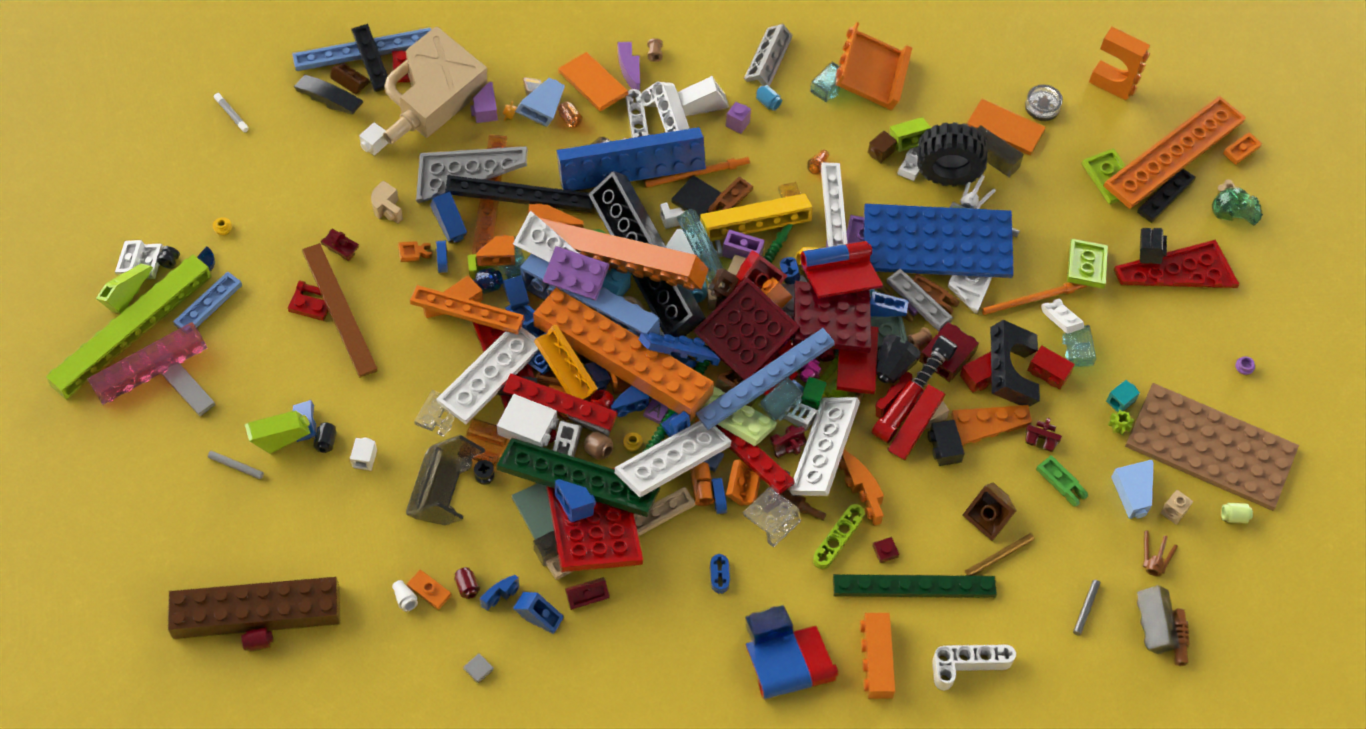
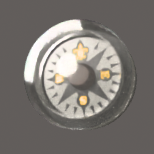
(1043, 102)

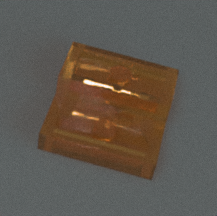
(487, 437)

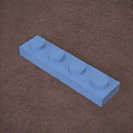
(209, 301)

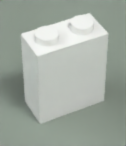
(527, 421)

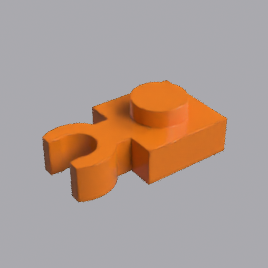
(411, 251)

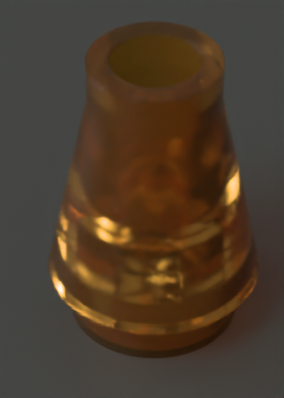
(815, 162)

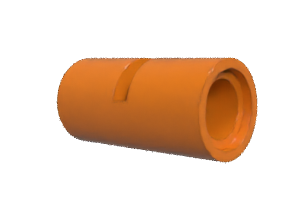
(702, 484)

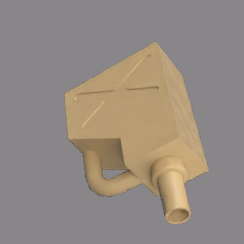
(442, 84)

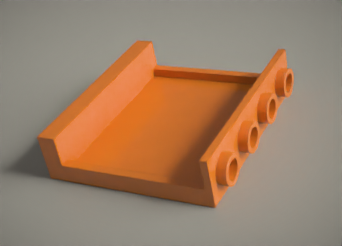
(872, 68)

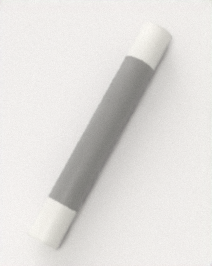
(231, 112)

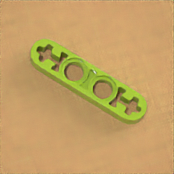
(836, 534)

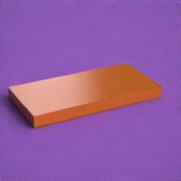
(593, 81)
(1008, 126)

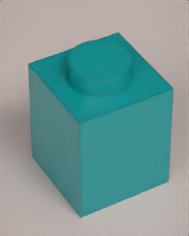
(1123, 396)

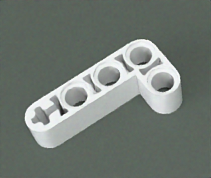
(666, 99)
(974, 661)

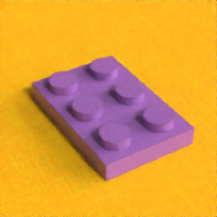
(575, 273)

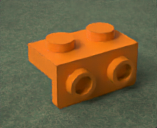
(743, 484)

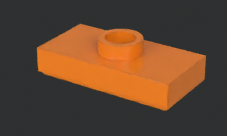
(429, 589)

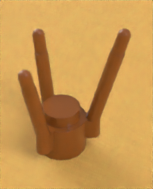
(1155, 565)

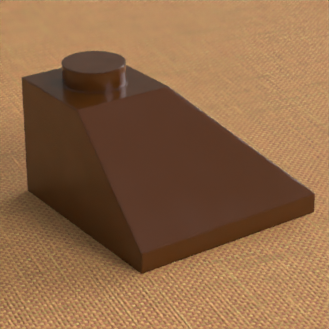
(990, 510)

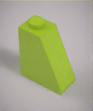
(277, 430)

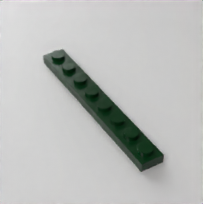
(914, 586)

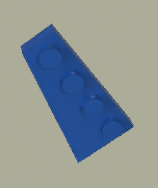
(679, 346)

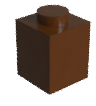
(882, 146)

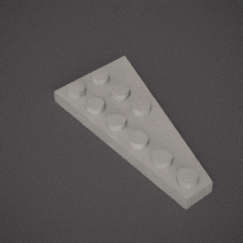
(465, 163)

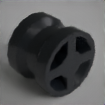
(168, 257)
(484, 477)

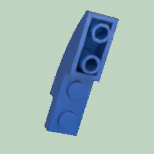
(630, 401)

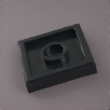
(696, 196)

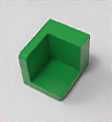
(813, 393)

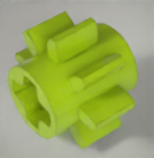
(1121, 422)

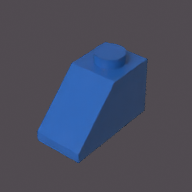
(574, 500)
(538, 611)

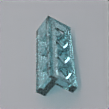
(700, 242)

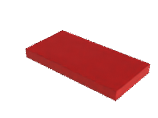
(858, 369)

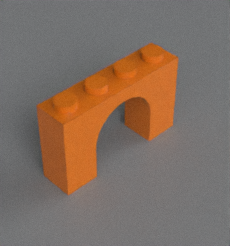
(1132, 53)

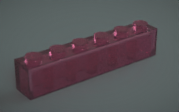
(147, 363)

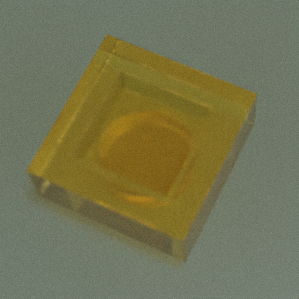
(788, 190)

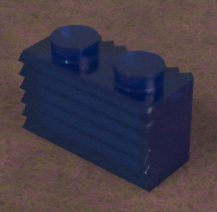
(769, 625)

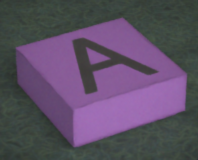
(655, 411)

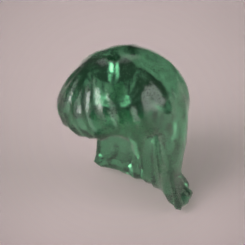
(1237, 204)

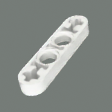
(636, 119)

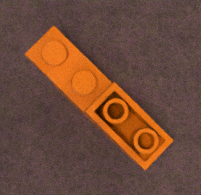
(862, 481)

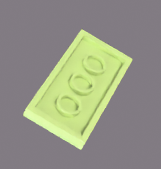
(745, 422)

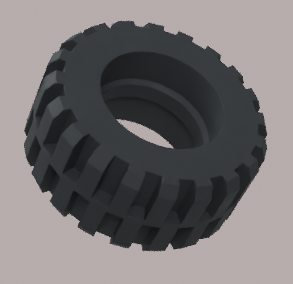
(952, 154)

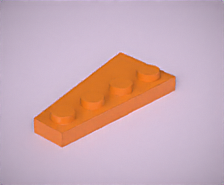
(989, 422)

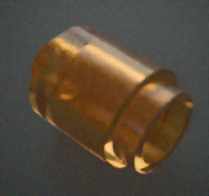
(570, 114)

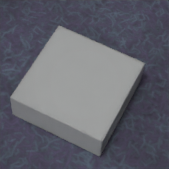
(478, 668)

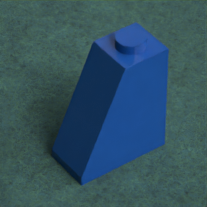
(448, 217)

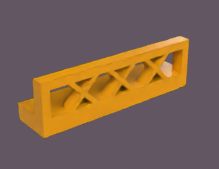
(565, 366)

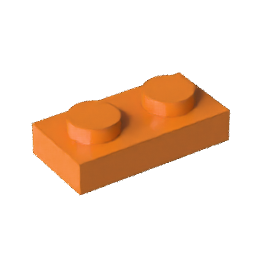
(1242, 148)

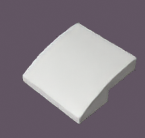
(139, 253)

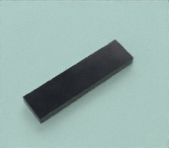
(370, 56)
(1166, 195)

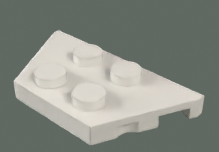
(970, 289)

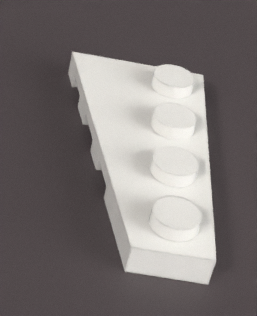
(539, 238)

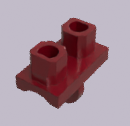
(340, 244)
(1051, 438)
(790, 442)

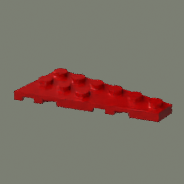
(1187, 267)

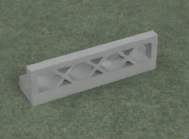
(770, 55)

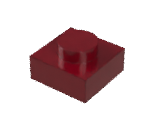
(885, 550)

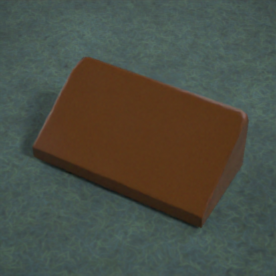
(349, 78)

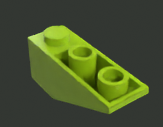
(120, 290)

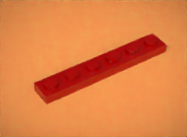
(562, 402)
(759, 462)

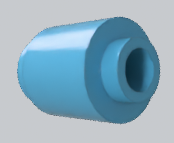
(768, 97)

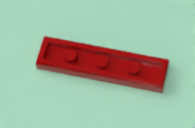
(916, 422)

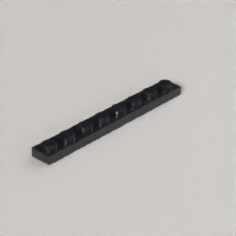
(518, 193)

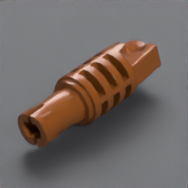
(1182, 632)

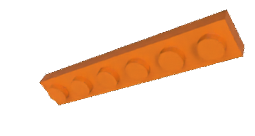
(467, 309)

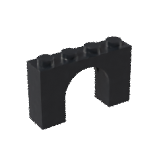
(1005, 379)

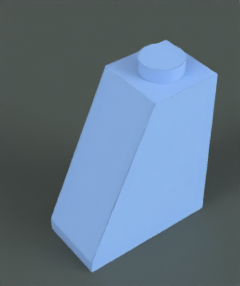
(542, 102)
(1135, 487)

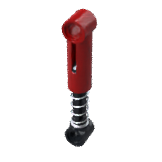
(888, 424)

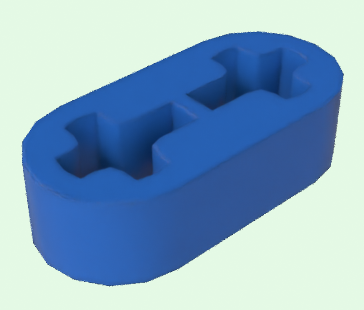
(442, 262)
(790, 268)
(719, 496)
(724, 573)

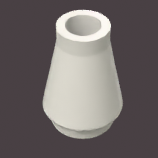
(405, 597)

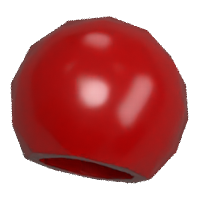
(602, 398)

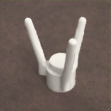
(972, 199)

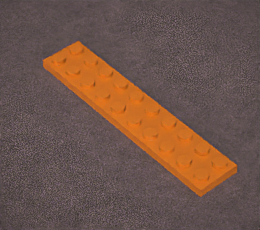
(1174, 152)

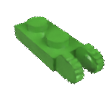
(1062, 480)

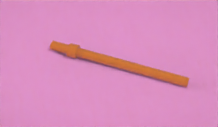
(730, 164)
(1067, 288)

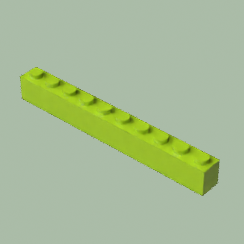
(128, 326)

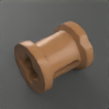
(655, 50)
(920, 338)

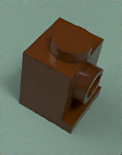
(728, 284)

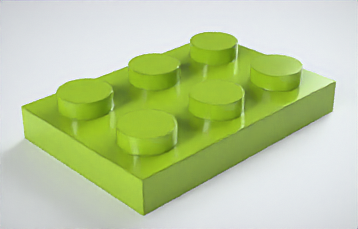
(1103, 167)
(1087, 263)

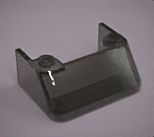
(439, 478)

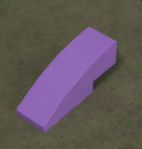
(629, 65)

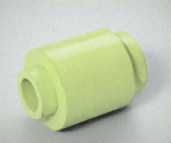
(1236, 512)

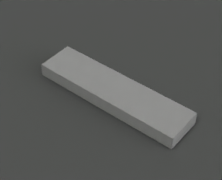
(919, 299)
(188, 389)

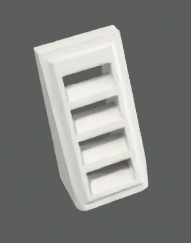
(798, 420)

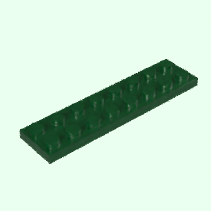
(547, 466)

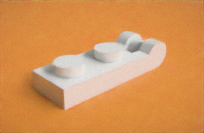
(1062, 316)

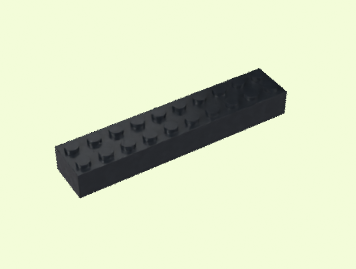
(628, 219)

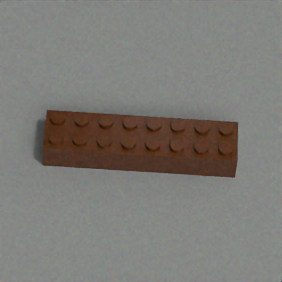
(253, 607)

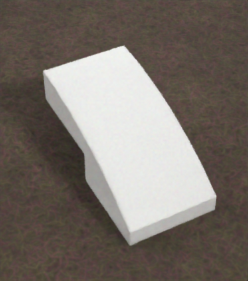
(909, 167)

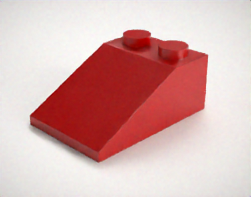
(758, 271)

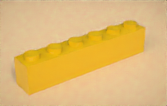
(757, 216)

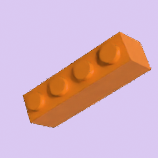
(878, 656)

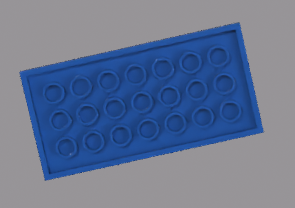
(940, 240)

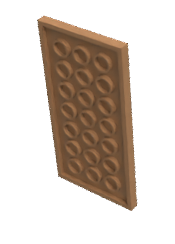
(1212, 446)

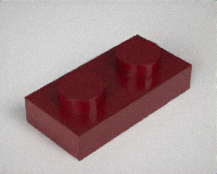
(587, 593)

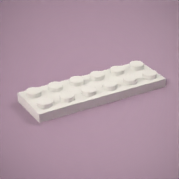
(488, 374)
(824, 446)
(671, 458)

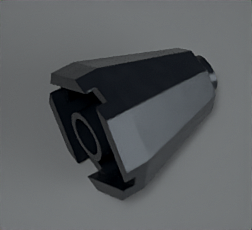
(896, 358)

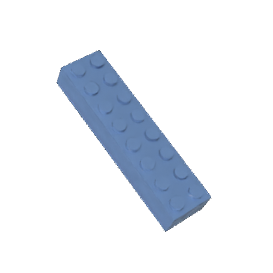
(608, 304)

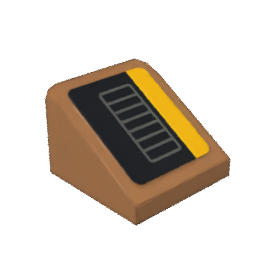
(530, 85)

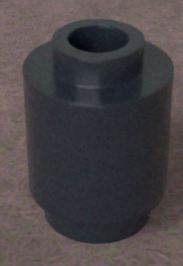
(325, 437)

